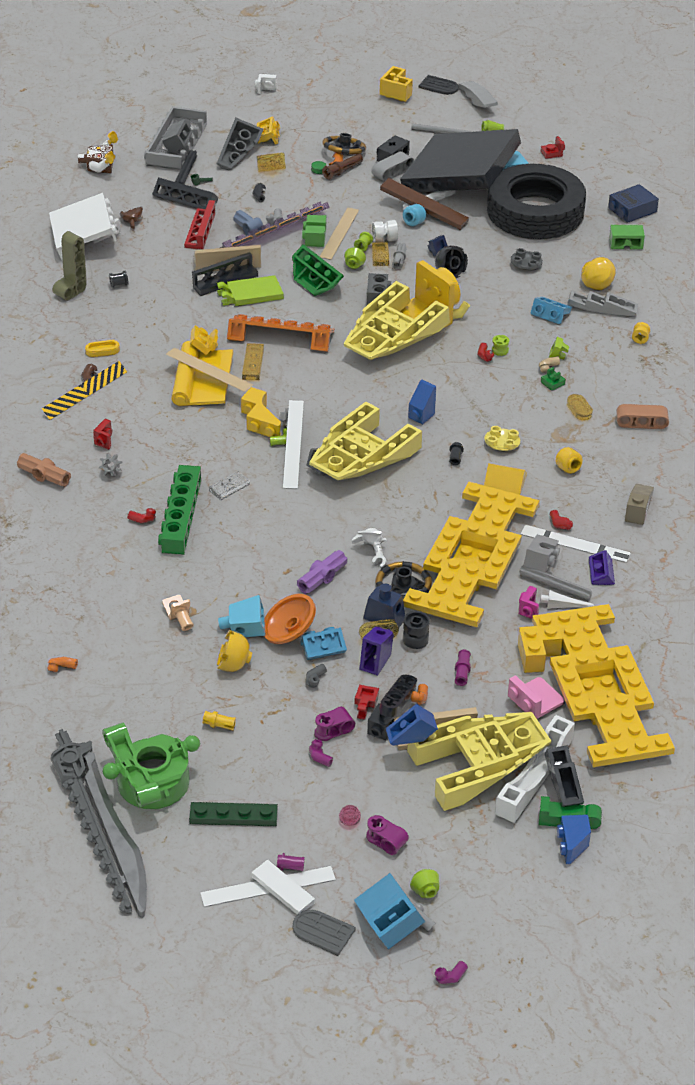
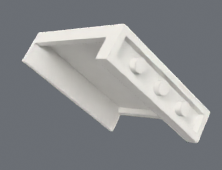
(86, 218)

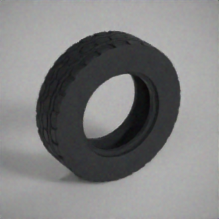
(536, 220)

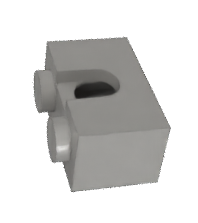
(541, 553)

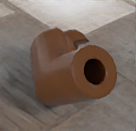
(88, 370)

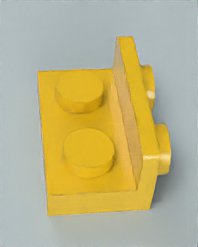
(270, 130)
(202, 340)

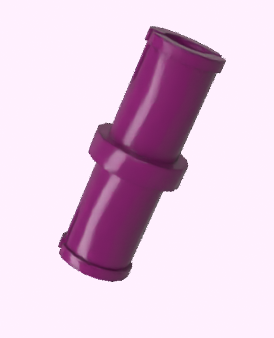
(462, 667)

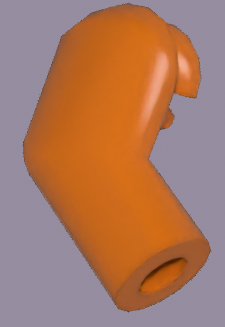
(421, 696)

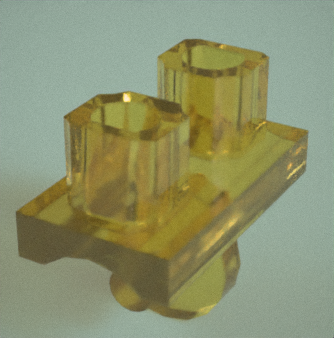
(271, 162)

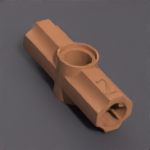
(43, 469)

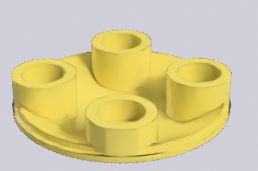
(502, 438)

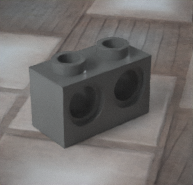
(376, 285)

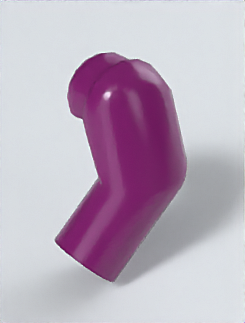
(317, 753)
(447, 977)

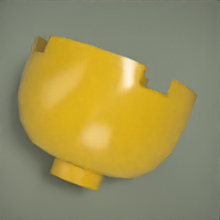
(234, 652)

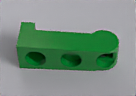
(551, 813)

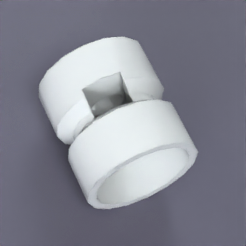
(385, 231)

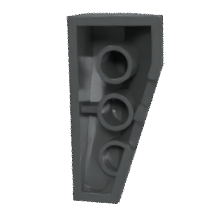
(240, 141)

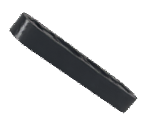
(397, 695)

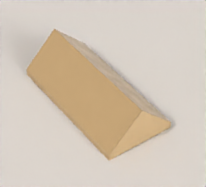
(208, 257)

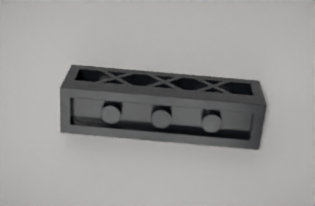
(184, 190)
(209, 283)

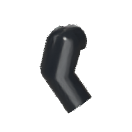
(258, 190)

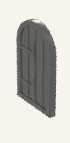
(322, 930)

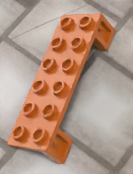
(320, 333)

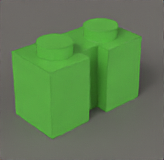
(314, 230)
(626, 236)

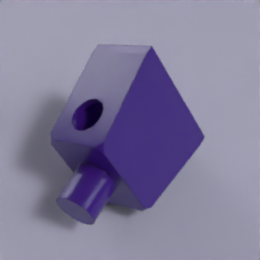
(377, 643)

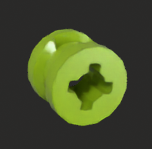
(500, 345)

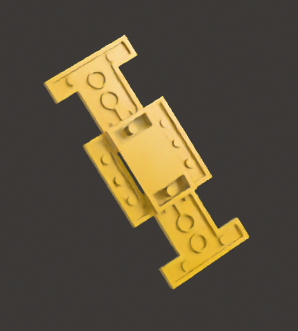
(480, 558)
(593, 692)

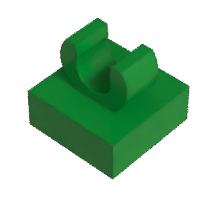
(553, 379)

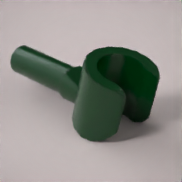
(196, 180)

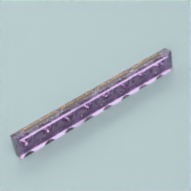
(279, 224)

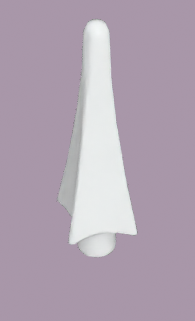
(556, 600)

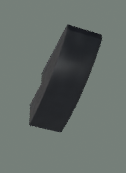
(564, 776)

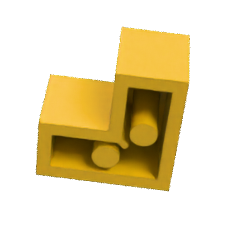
(396, 85)
(536, 644)

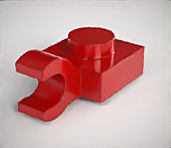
(364, 698)

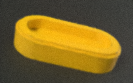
(102, 348)

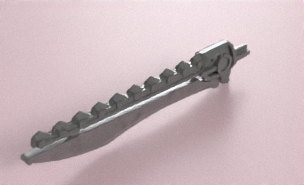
(71, 770)

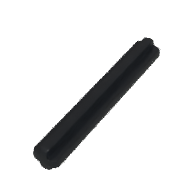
(187, 165)

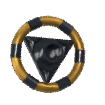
(344, 144)
(403, 578)

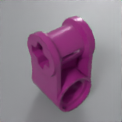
(333, 723)
(388, 836)

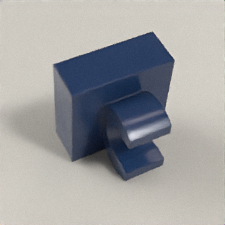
(437, 244)

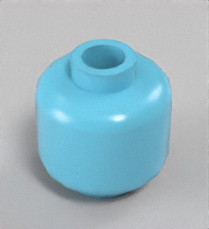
(414, 215)

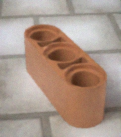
(642, 416)

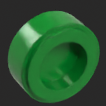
(317, 166)

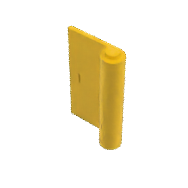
(197, 387)

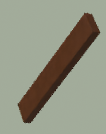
(431, 206)

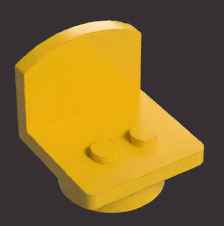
(433, 286)

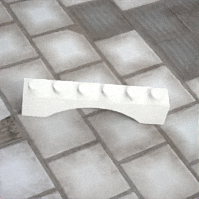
(519, 792)

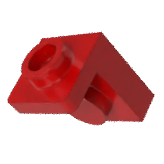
(553, 150)
(102, 434)

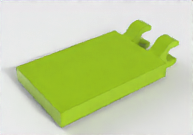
(250, 291)

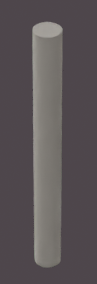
(435, 129)

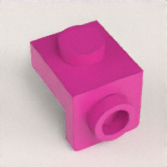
(527, 603)

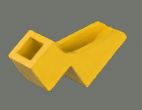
(258, 416)

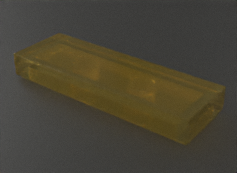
(253, 361)

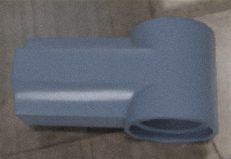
(247, 221)

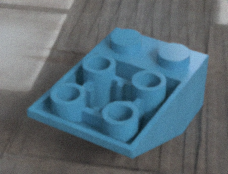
(389, 911)

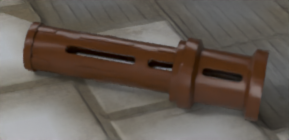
(338, 167)

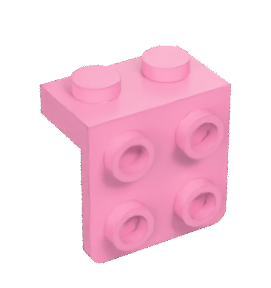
(534, 696)

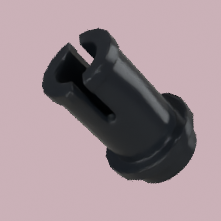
(456, 450)

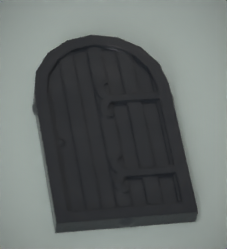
(439, 85)

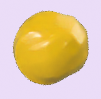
(598, 273)

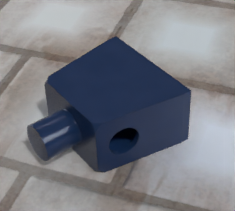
(385, 605)

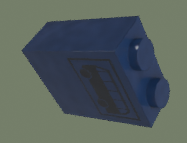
(633, 203)

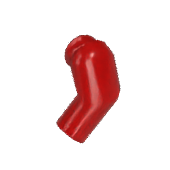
(560, 522)

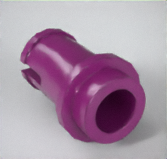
(290, 862)

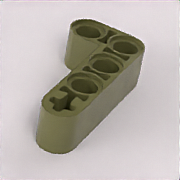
(74, 267)

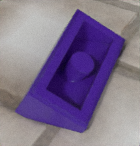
(601, 569)

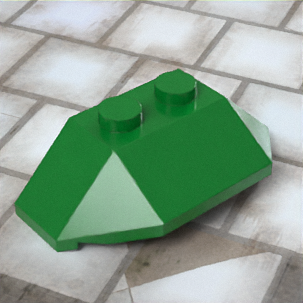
(314, 272)

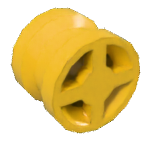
(642, 328)

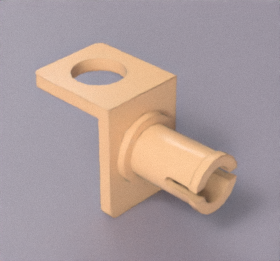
(179, 610)

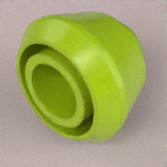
(354, 257)
(425, 883)

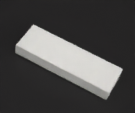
(283, 887)

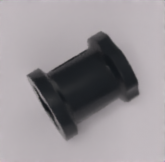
(118, 279)

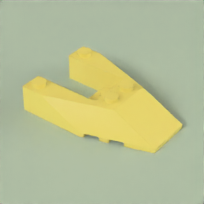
(387, 330)
(354, 451)
(489, 744)

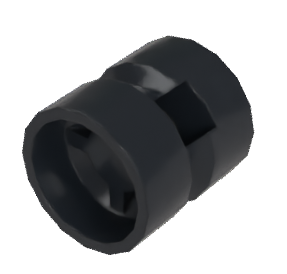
(416, 630)

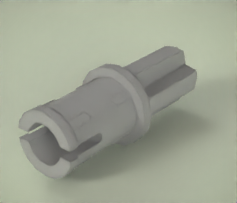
(399, 256)

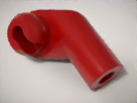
(484, 353)
(142, 518)

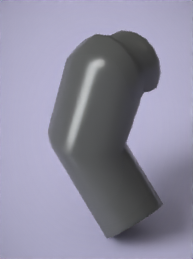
(312, 675)

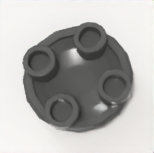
(526, 259)

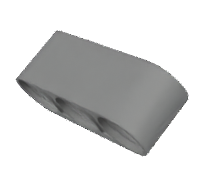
(392, 166)

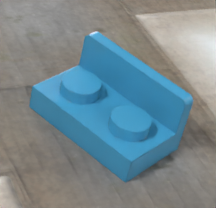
(549, 309)
(323, 643)

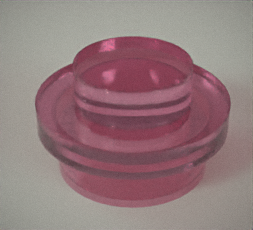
(349, 815)

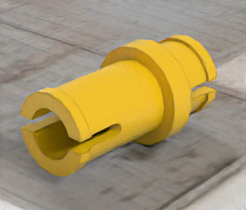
(215, 719)

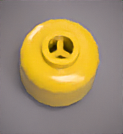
(569, 460)

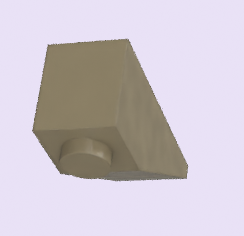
(638, 504)

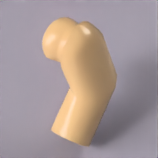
(546, 363)

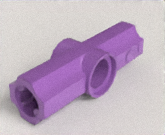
(322, 571)

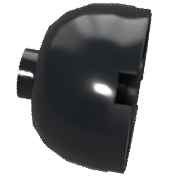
(453, 259)

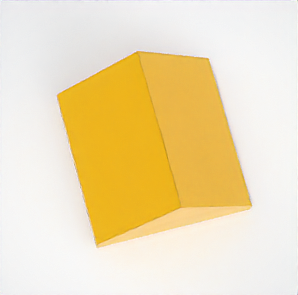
(505, 478)

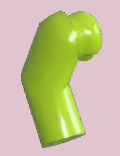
(279, 440)

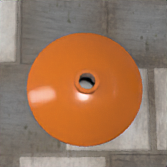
(289, 618)

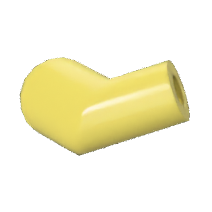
(460, 312)

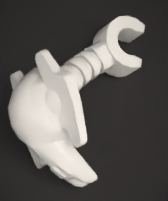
(373, 537)

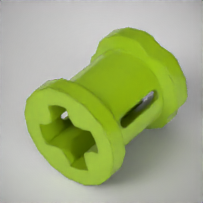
(364, 240)

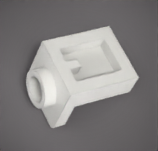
(266, 82)

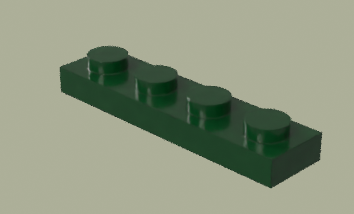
(233, 814)

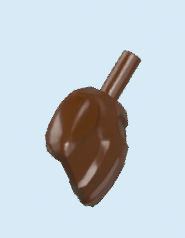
(132, 215)

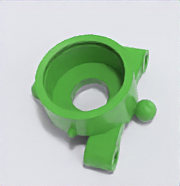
(146, 786)

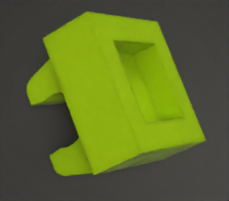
(557, 348)

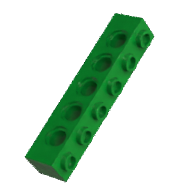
(180, 509)

